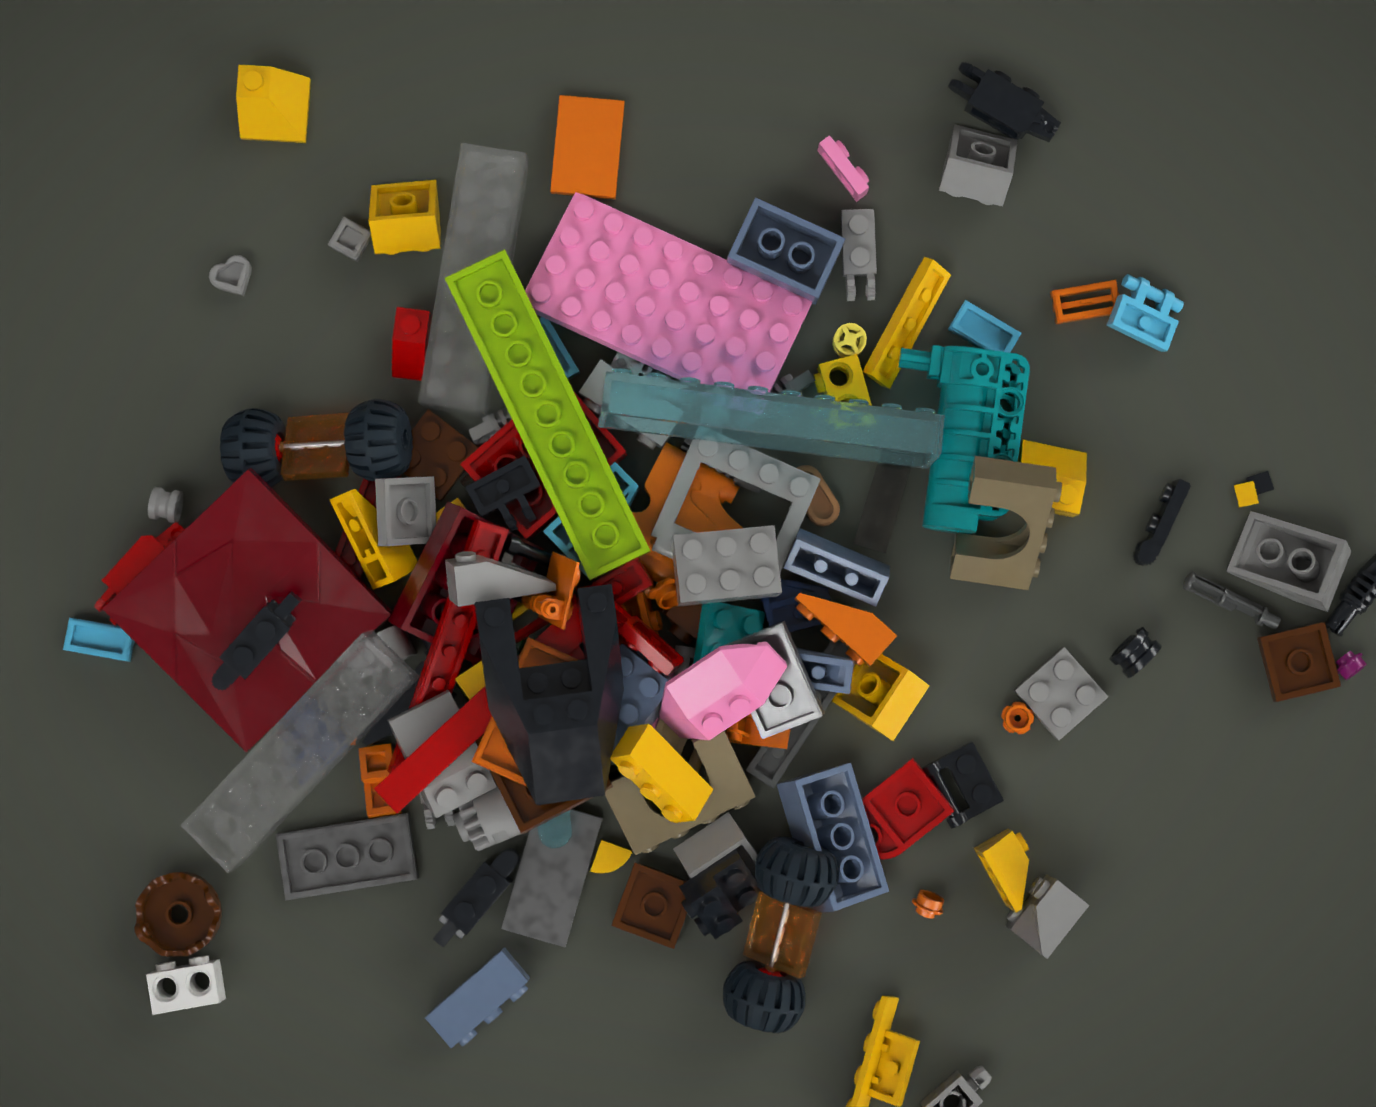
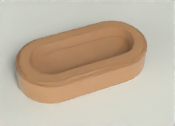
(824, 506)

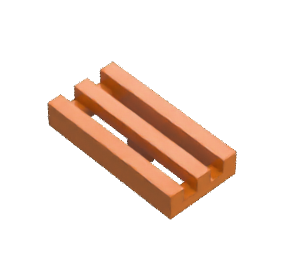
(1058, 306)

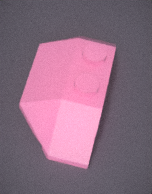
(720, 689)

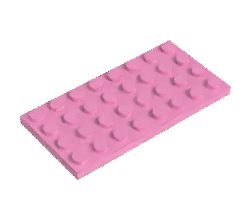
(663, 299)

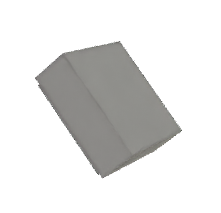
(350, 239)

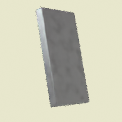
(347, 856)
(551, 883)

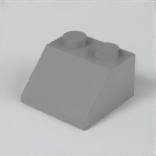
(978, 165)
(713, 844)

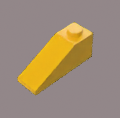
(359, 522)

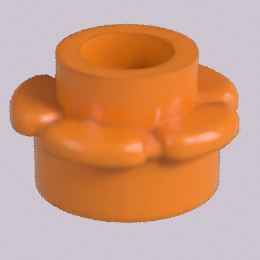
(1026, 718)
(928, 904)

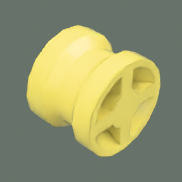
(854, 337)

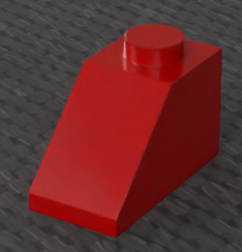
(410, 343)

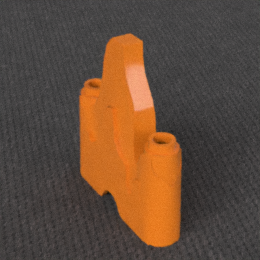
(698, 513)

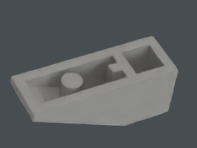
(479, 579)

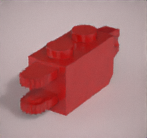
(135, 561)

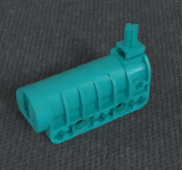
(970, 401)

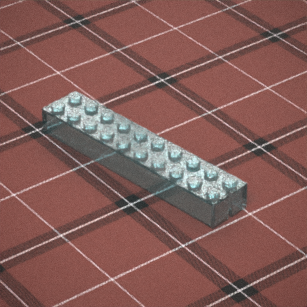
(770, 419)

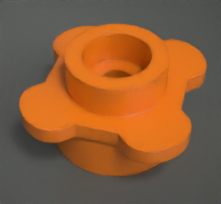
(664, 593)

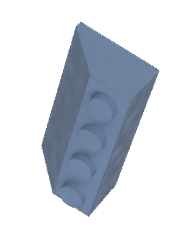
(830, 813)

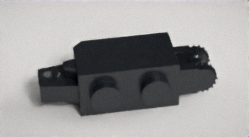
(1004, 104)
(256, 641)
(477, 896)

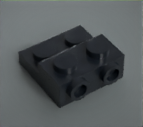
(720, 894)

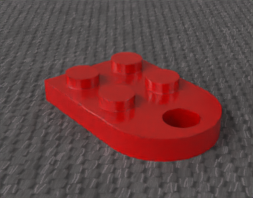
(904, 809)

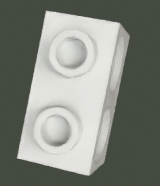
(187, 992)

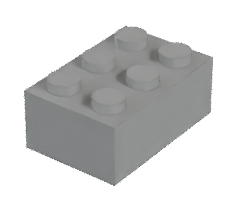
(726, 565)

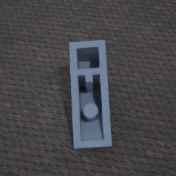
(827, 671)

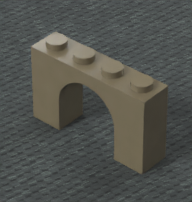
(1013, 558)
(643, 820)

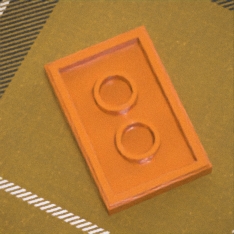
(587, 147)

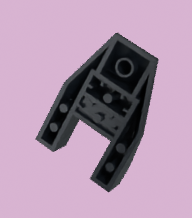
(556, 715)

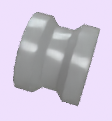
(165, 504)

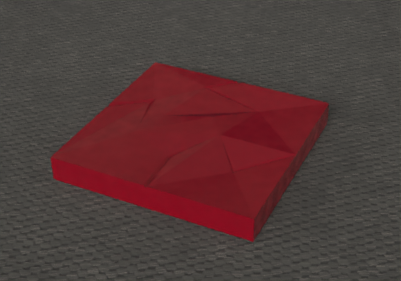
(219, 579)

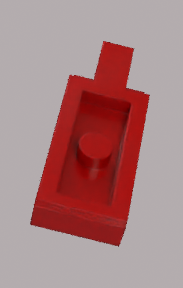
(643, 639)

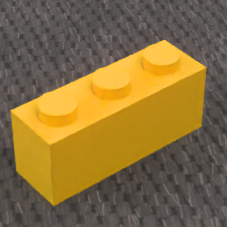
(661, 773)

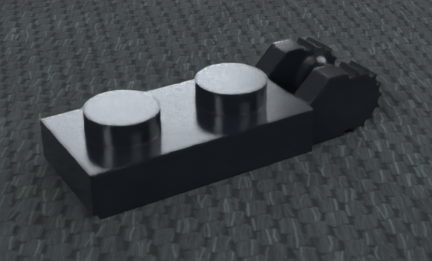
(1161, 523)

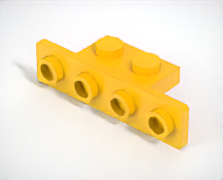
(886, 1060)

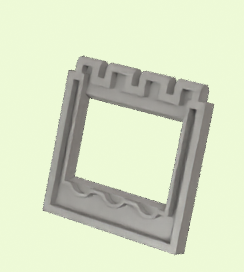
(745, 465)

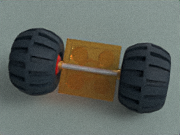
(369, 439)
(781, 935)

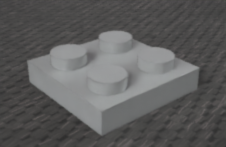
(405, 510)
(1060, 693)

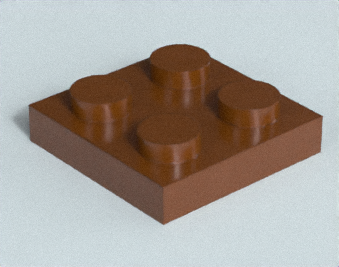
(438, 453)
(1299, 662)
(652, 906)

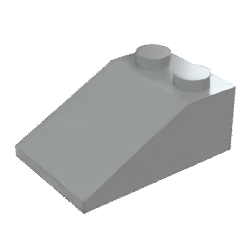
(1290, 560)
(462, 778)

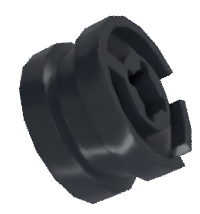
(1135, 652)

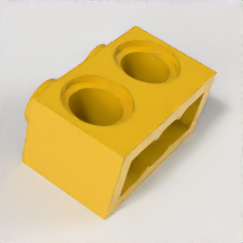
(855, 386)

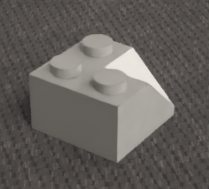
(1046, 915)

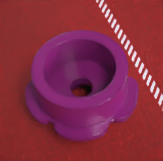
(1350, 664)

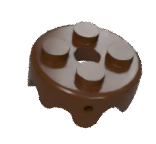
(154, 918)

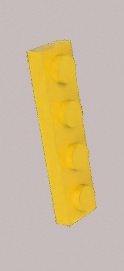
(906, 321)

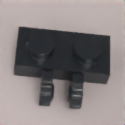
(504, 487)

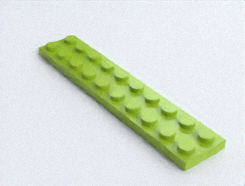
(547, 415)

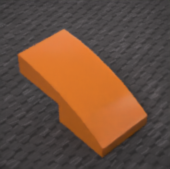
(373, 768)

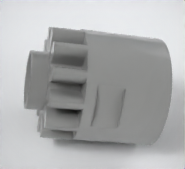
(486, 820)

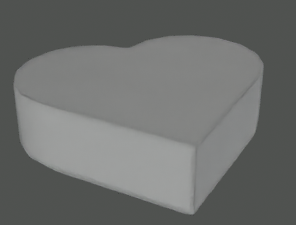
(232, 275)

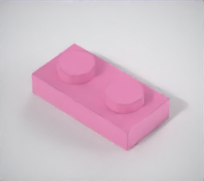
(836, 157)

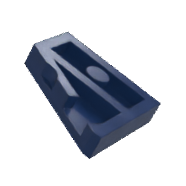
(784, 606)

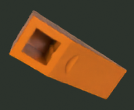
(856, 629)

